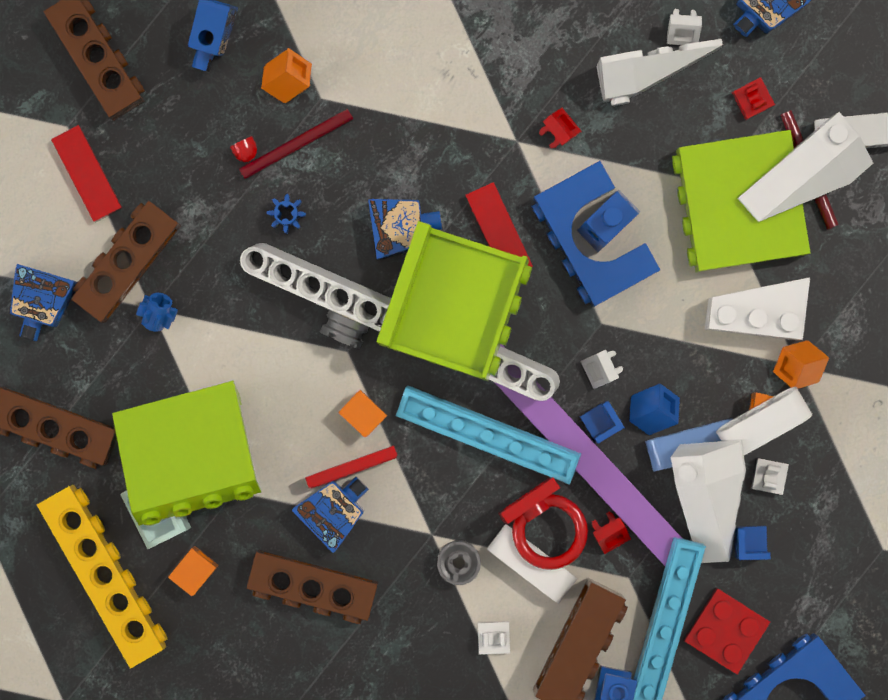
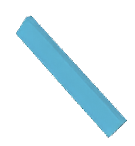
(488, 434)
(668, 618)

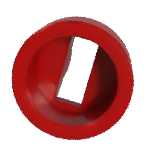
(245, 149)

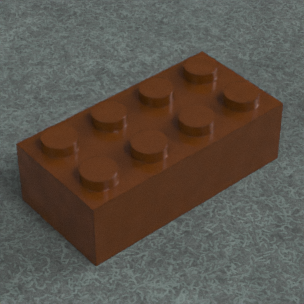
(580, 642)

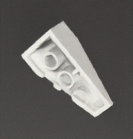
(632, 73)
(818, 165)
(709, 491)

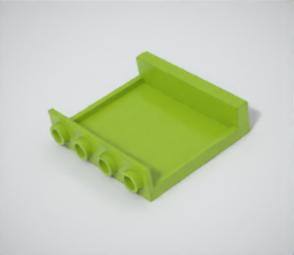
(717, 222)
(454, 302)
(185, 453)

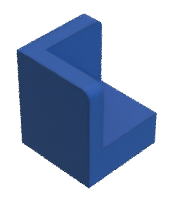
(654, 409)
(601, 422)
(751, 543)

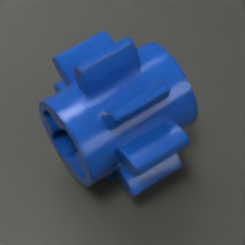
(285, 222)
(156, 312)

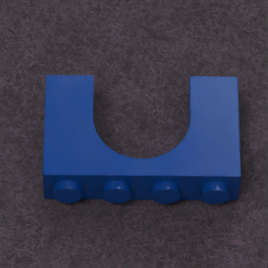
(597, 278)
(807, 661)

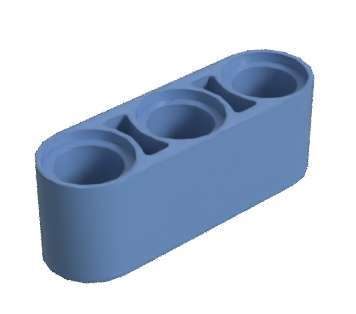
(663, 447)

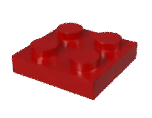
(726, 631)

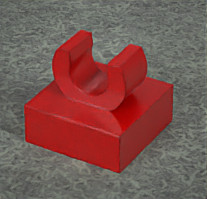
(753, 98)
(561, 127)
(610, 535)

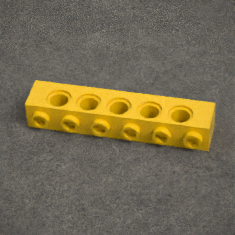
(86, 567)

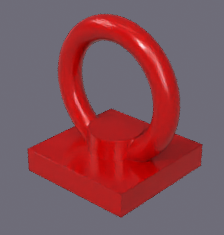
(531, 506)

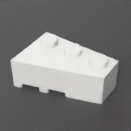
(762, 311)

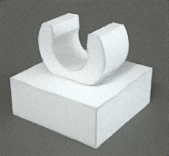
(684, 28)
(601, 369)
(769, 476)
(494, 637)

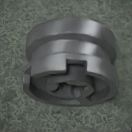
(344, 329)
(462, 575)

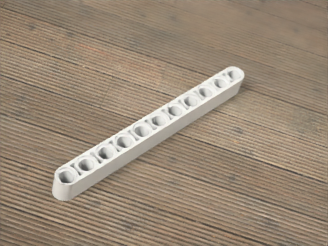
(355, 310)

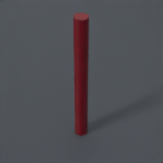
(296, 143)
(822, 201)

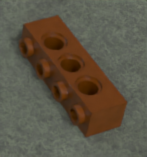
(116, 101)
(143, 255)
(100, 436)
(263, 586)

